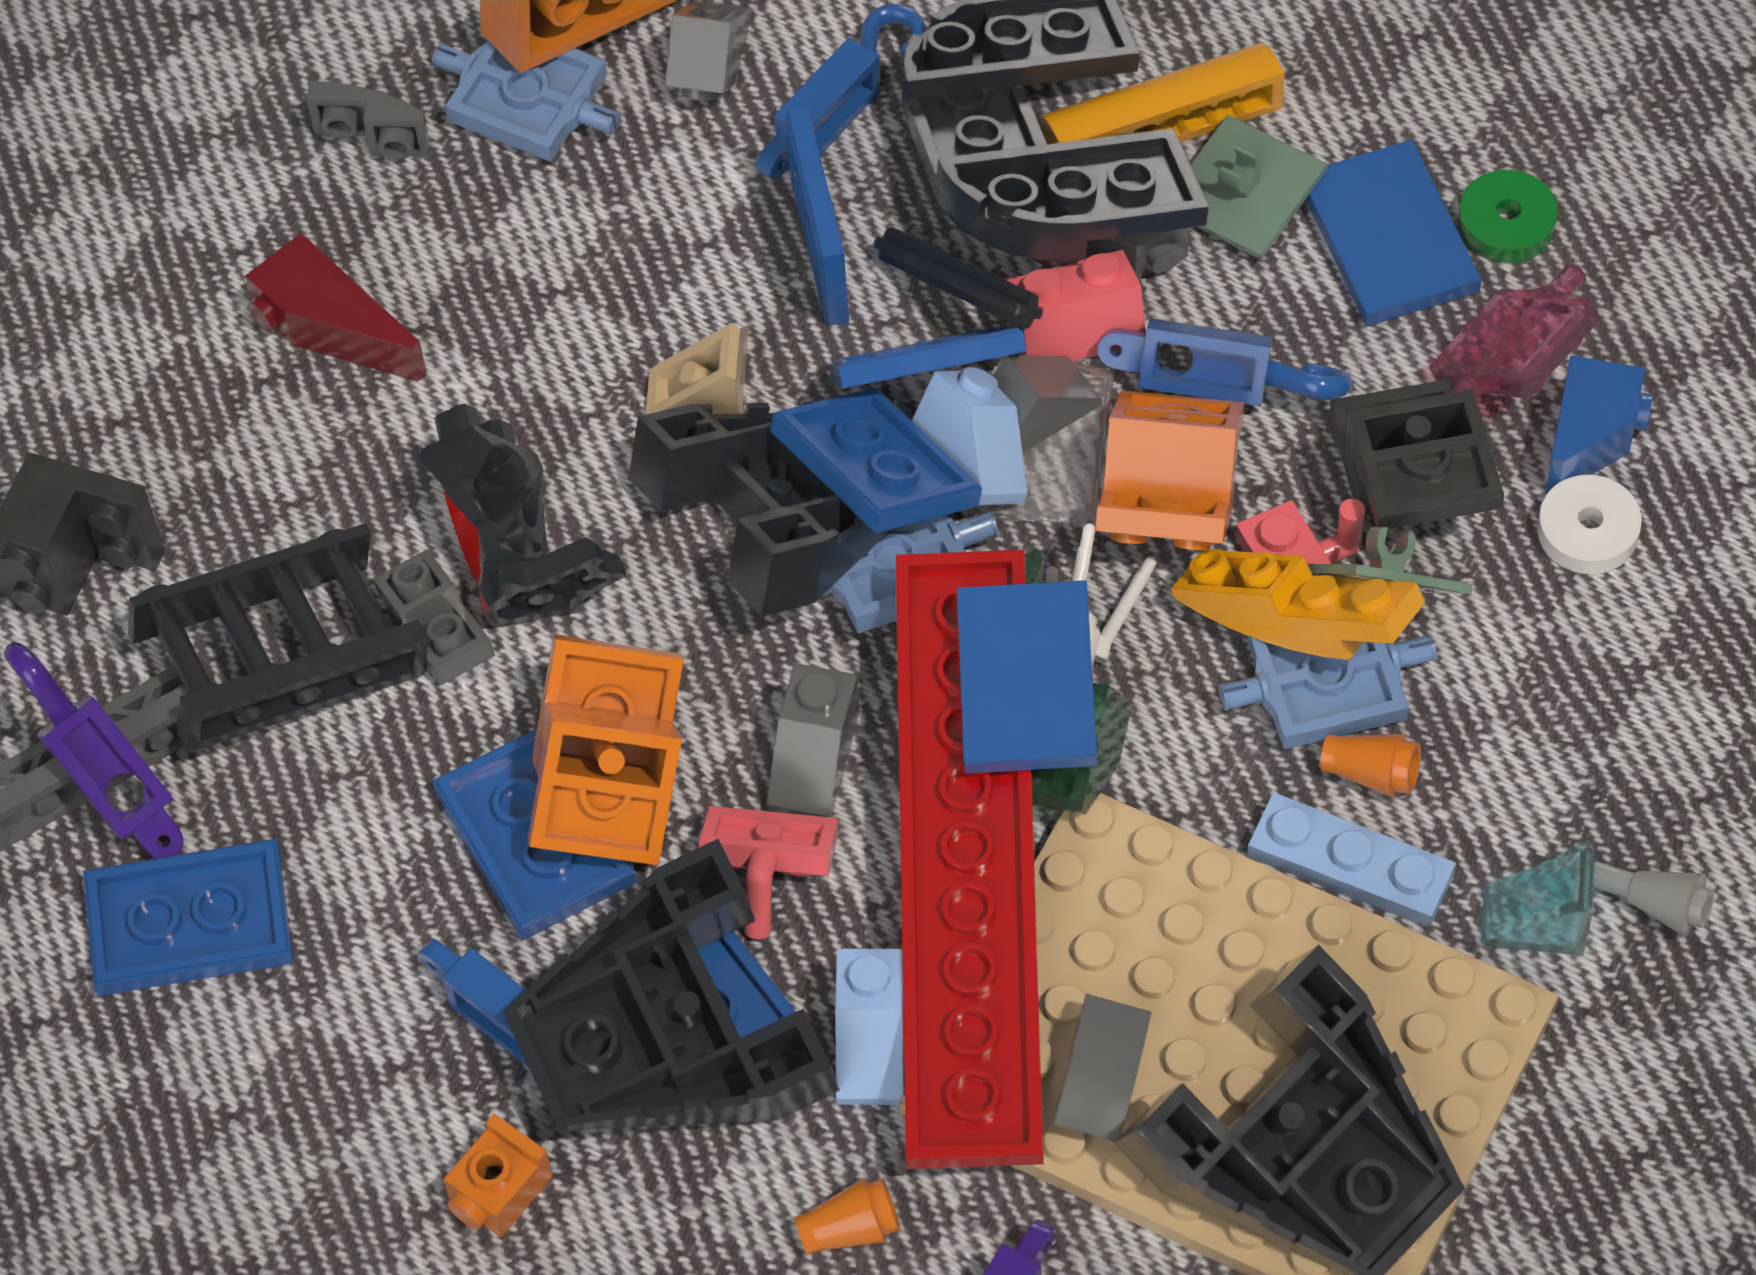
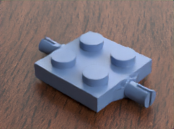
(530, 107)
(870, 585)
(1326, 694)

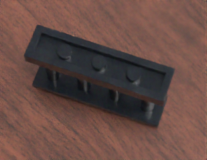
(271, 690)

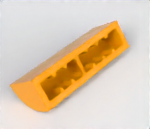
(1187, 99)

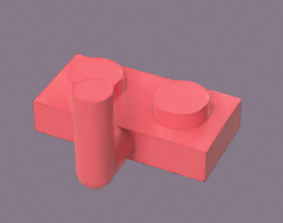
(1286, 532)
(768, 844)

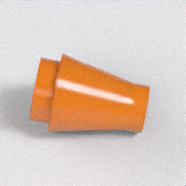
(1375, 761)
(849, 1219)

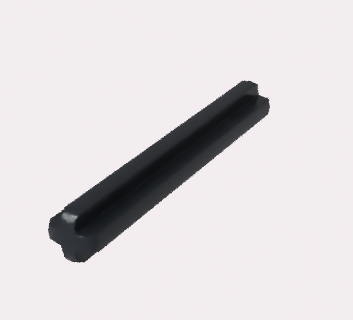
(958, 278)

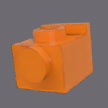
(500, 1200)

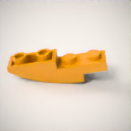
(1289, 607)

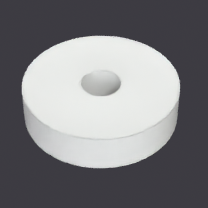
(1585, 548)

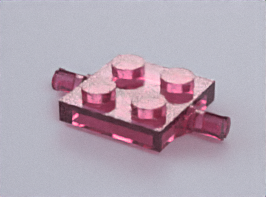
(1519, 338)

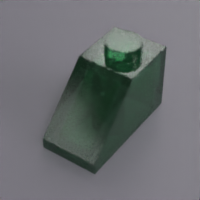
(1078, 787)

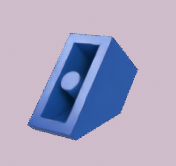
(1597, 417)

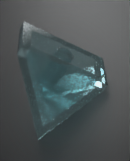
(1543, 905)

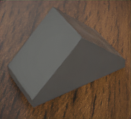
(1047, 394)

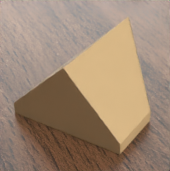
(703, 374)

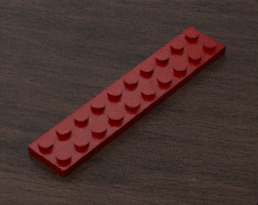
(963, 896)

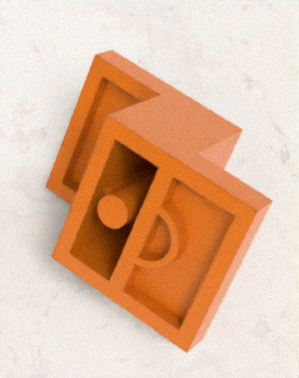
(1170, 469)
(606, 750)

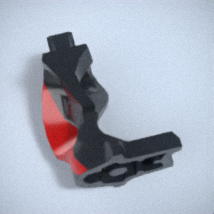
(500, 523)

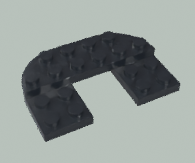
(988, 149)

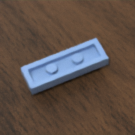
(1351, 860)

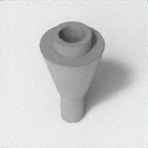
(1669, 897)

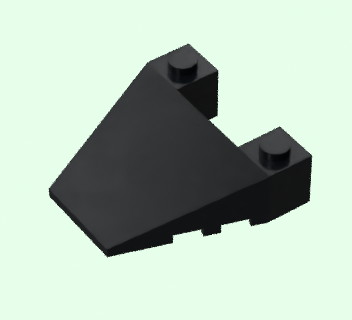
(790, 526)
(639, 1030)
(1325, 1152)

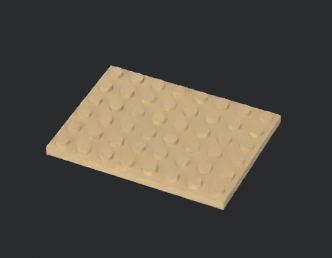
(1195, 939)

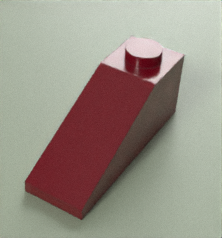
(329, 312)

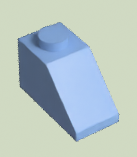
(977, 430)
(869, 1027)

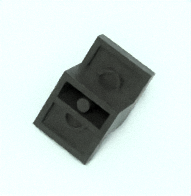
(1416, 454)
(60, 523)

